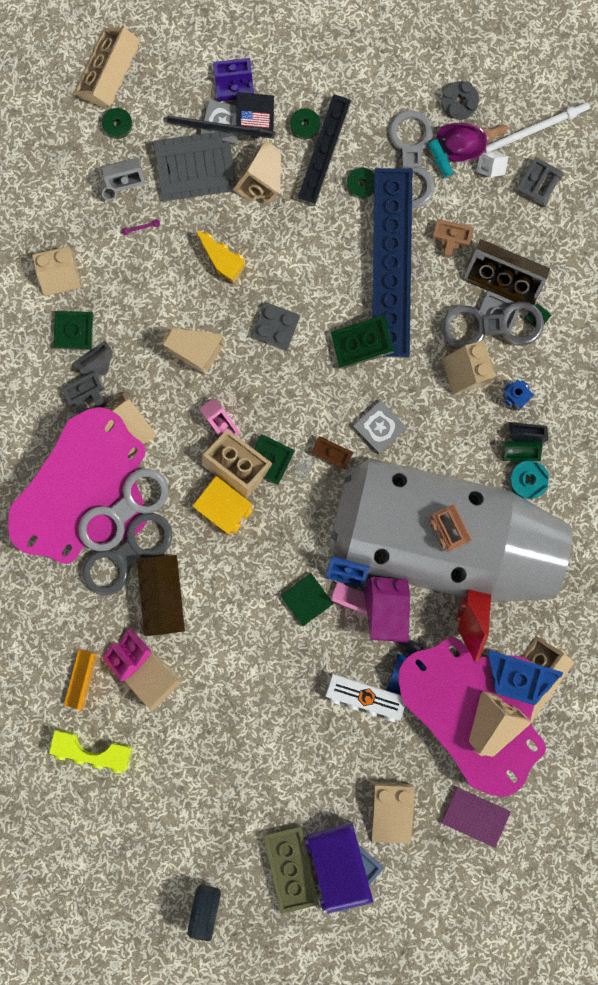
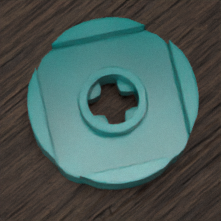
(540, 480)

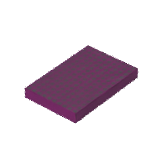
(475, 817)

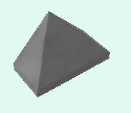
(96, 360)

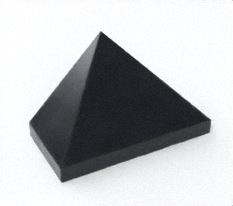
(528, 432)

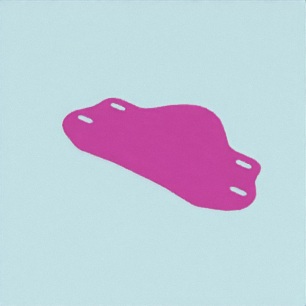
(79, 474)
(447, 703)

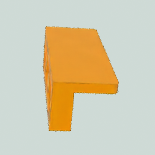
(81, 679)

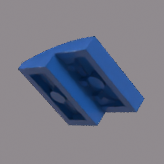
(347, 572)

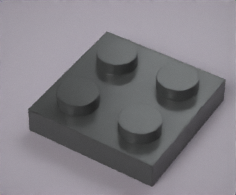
(276, 326)

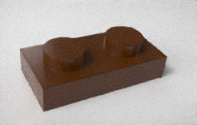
(332, 452)

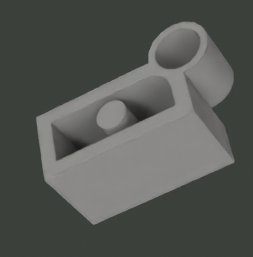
(121, 177)

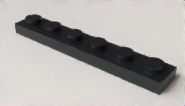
(324, 150)

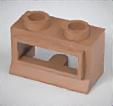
(444, 540)

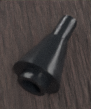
(411, 646)

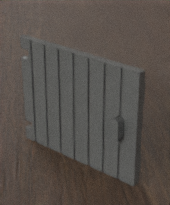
(195, 165)

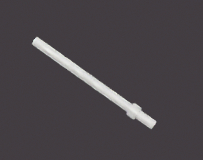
(569, 113)

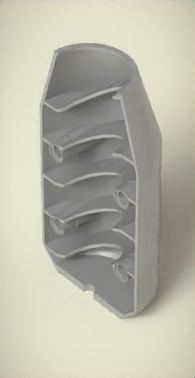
(514, 546)

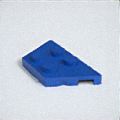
(521, 678)

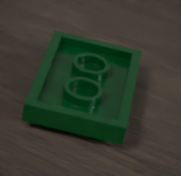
(362, 342)

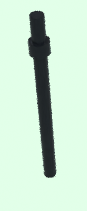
(254, 132)

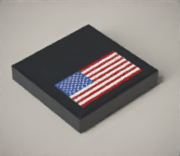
(255, 110)

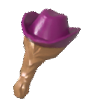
(465, 140)

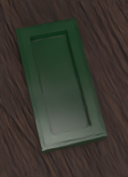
(521, 451)

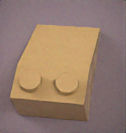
(392, 812)

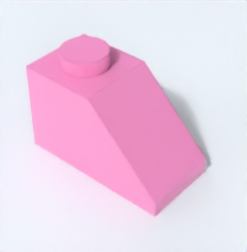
(218, 417)

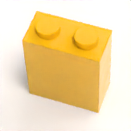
(223, 506)

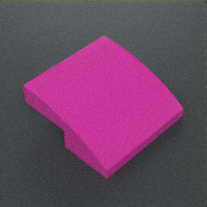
(127, 655)

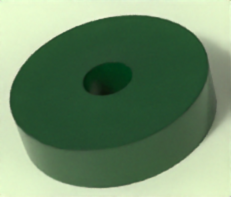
(301, 116)
(111, 117)
(353, 183)

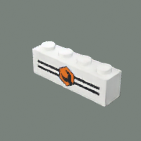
(366, 697)

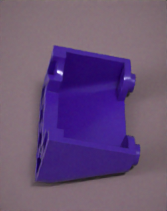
(339, 868)

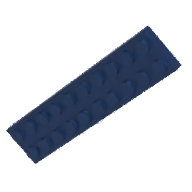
(393, 254)

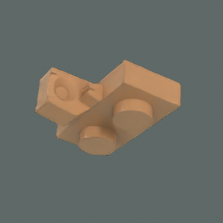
(452, 235)

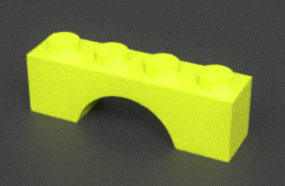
(66, 745)

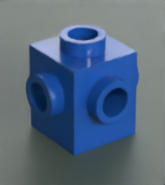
(519, 400)

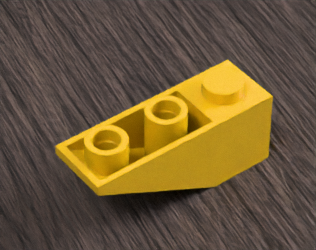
(224, 261)

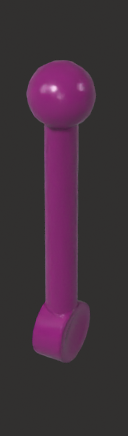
(156, 223)

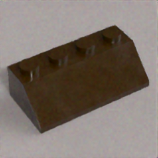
(506, 273)
(160, 595)

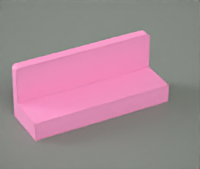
(349, 597)

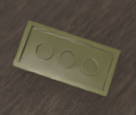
(291, 869)

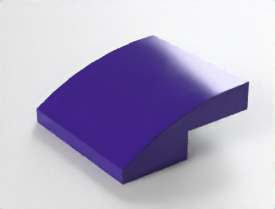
(232, 77)

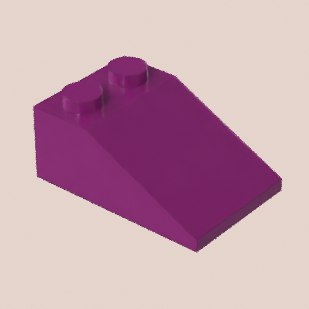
(388, 609)

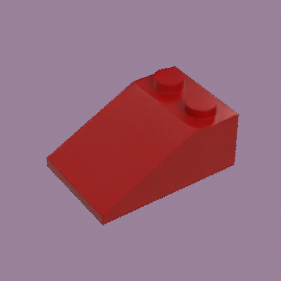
(474, 621)

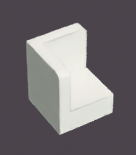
(492, 164)

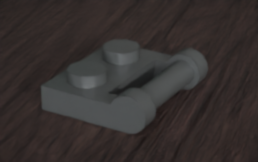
(534, 179)

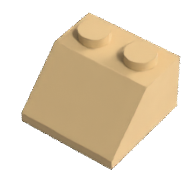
(56, 271)

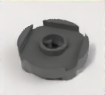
(453, 108)

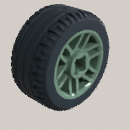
(204, 913)

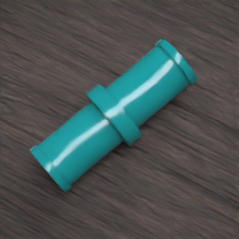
(440, 158)

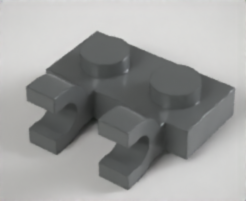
(84, 389)

